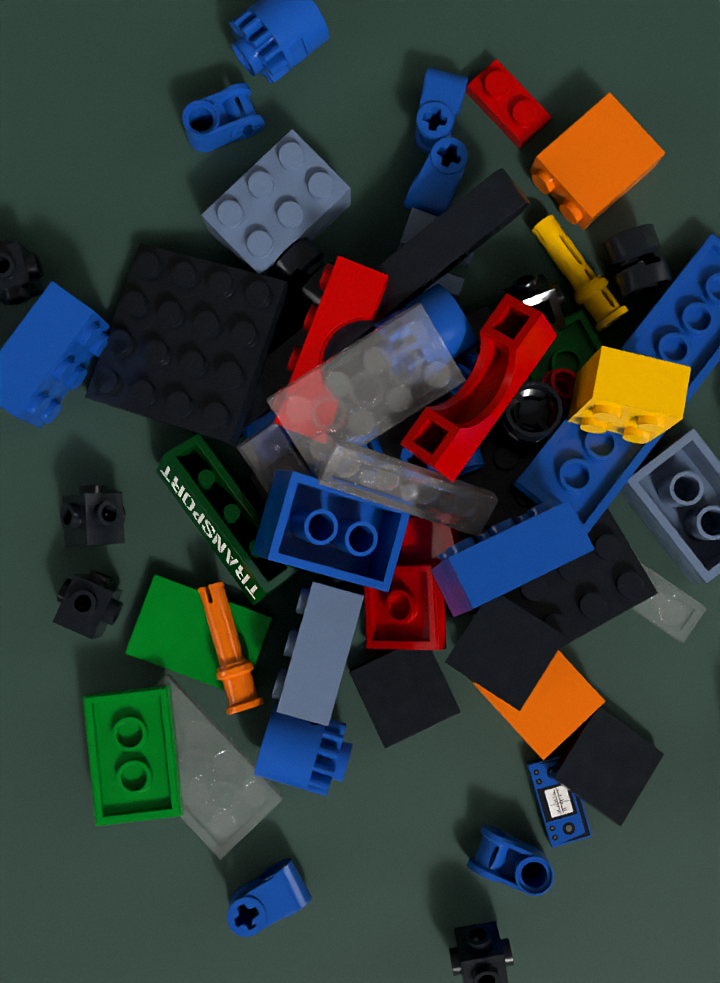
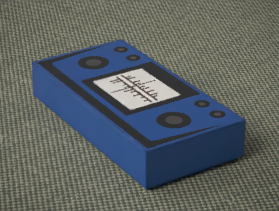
(559, 808)

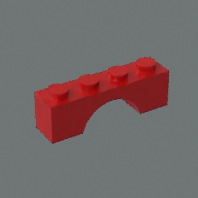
(349, 296)
(509, 351)

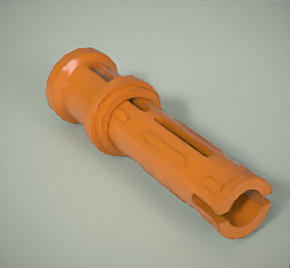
(234, 668)

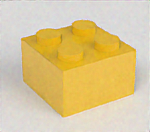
(629, 395)

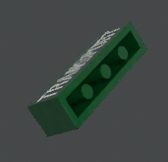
(221, 516)

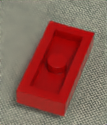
(508, 104)

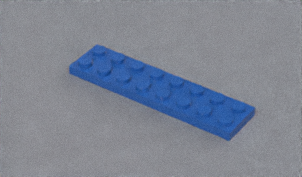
(677, 329)

